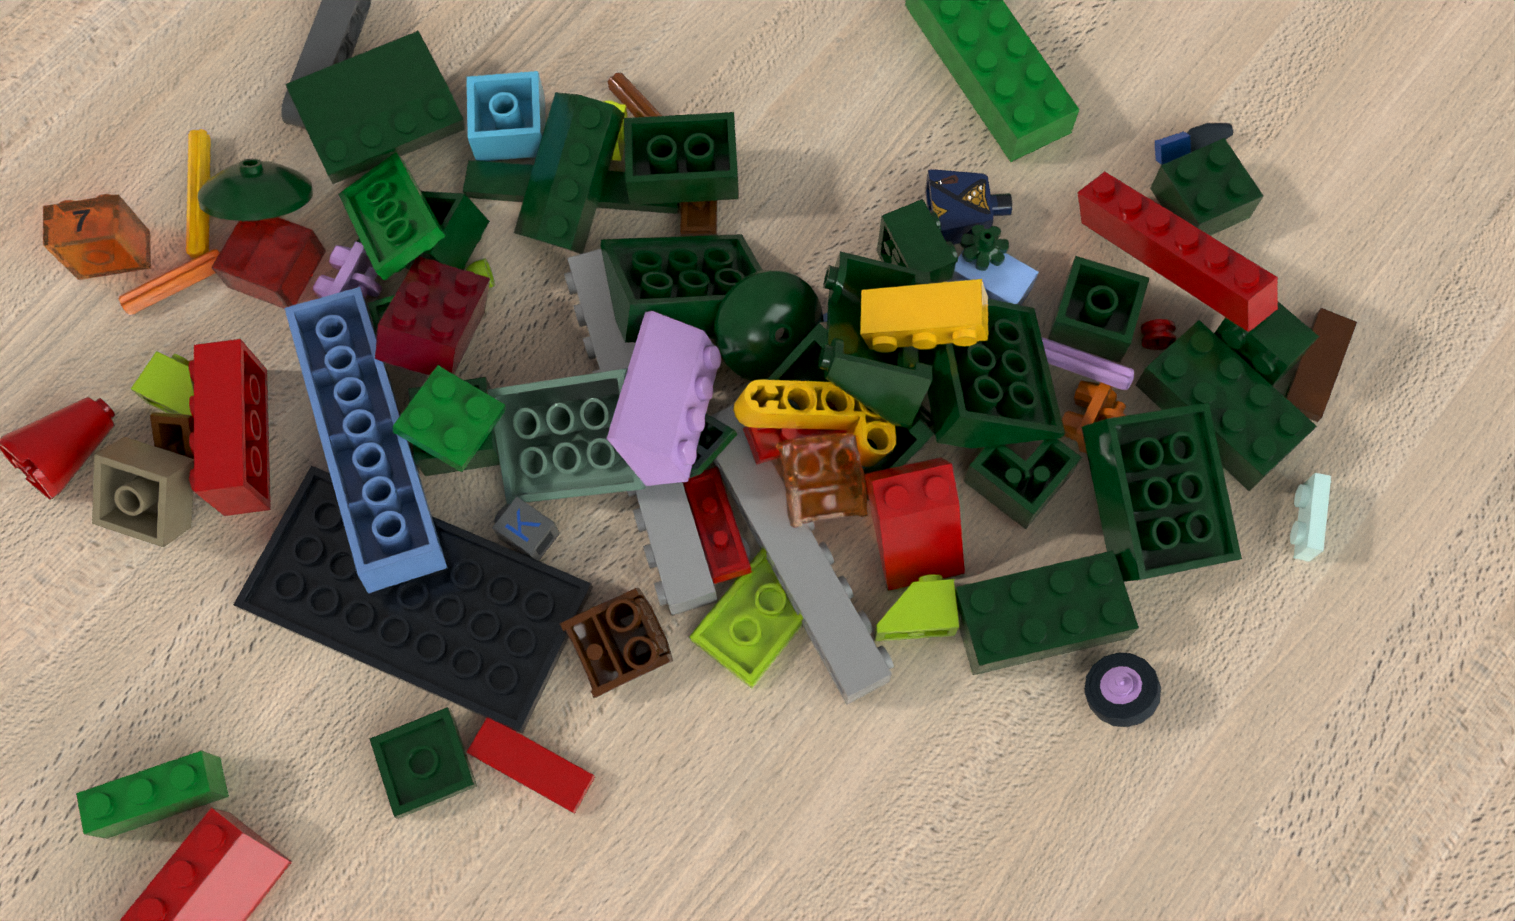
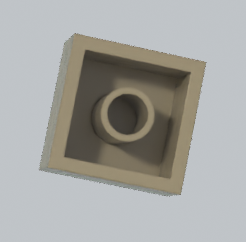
(142, 491)

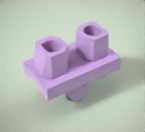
(354, 273)

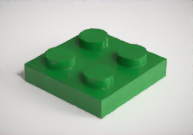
(449, 418)

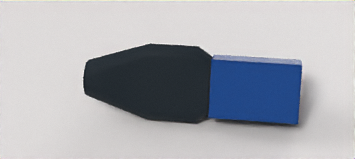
(1183, 143)

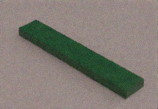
(511, 180)

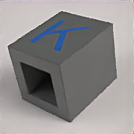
(525, 529)

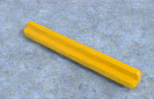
(197, 174)

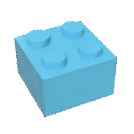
(505, 115)

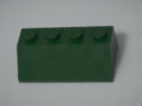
(569, 171)

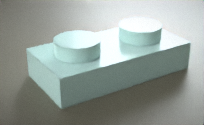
(1310, 529)

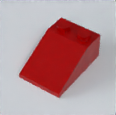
(916, 521)

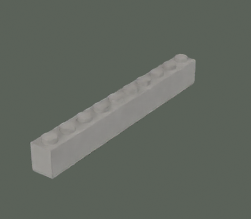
(663, 507)

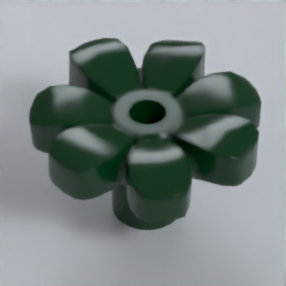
(984, 246)

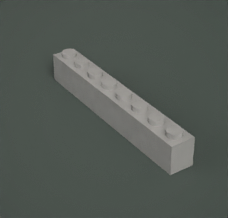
(803, 570)

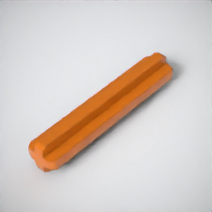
(169, 283)

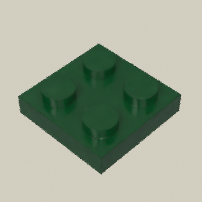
(422, 762)

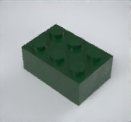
(681, 158)

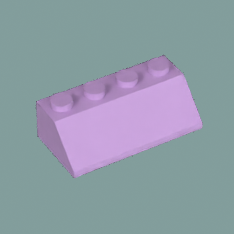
(664, 400)

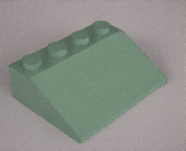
(557, 441)

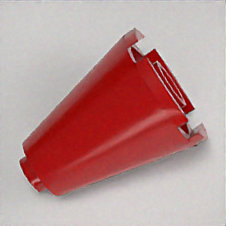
(58, 444)

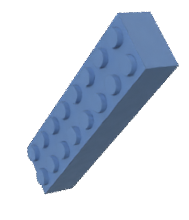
(368, 463)

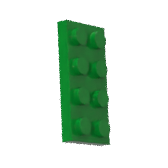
(391, 216)

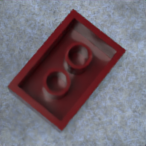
(432, 317)

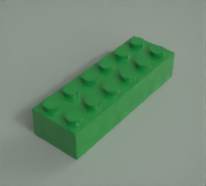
(998, 72)

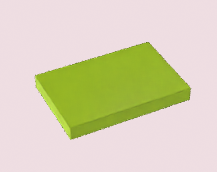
(749, 623)

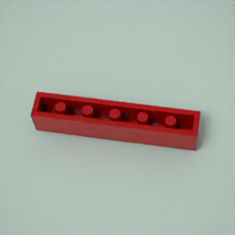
(1179, 251)

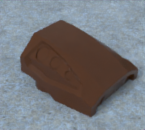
(618, 641)

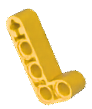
(815, 413)

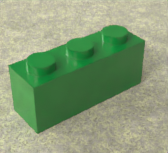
(152, 795)

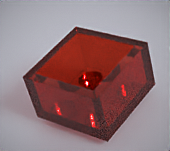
(269, 260)

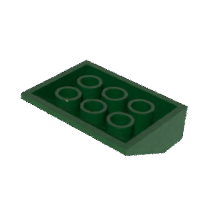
(375, 106)
(673, 277)
(996, 387)
(1161, 491)

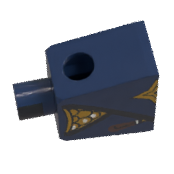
(963, 202)

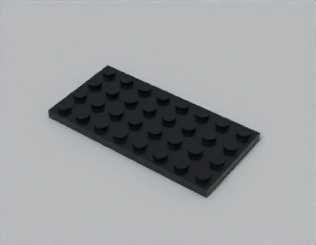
(467, 633)

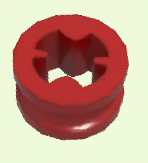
(1158, 334)

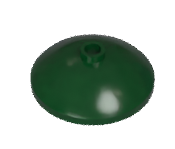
(254, 191)
(755, 312)

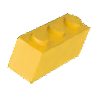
(924, 315)

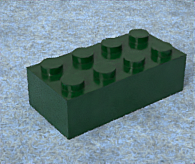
(1249, 416)
(1044, 612)

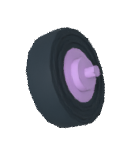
(1122, 689)

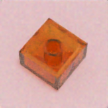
(96, 236)

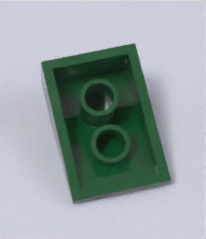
(460, 223)

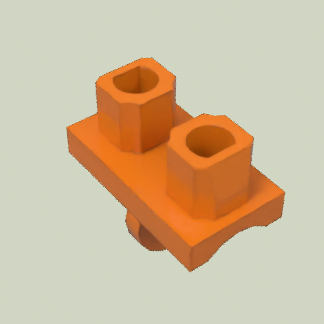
(1100, 405)

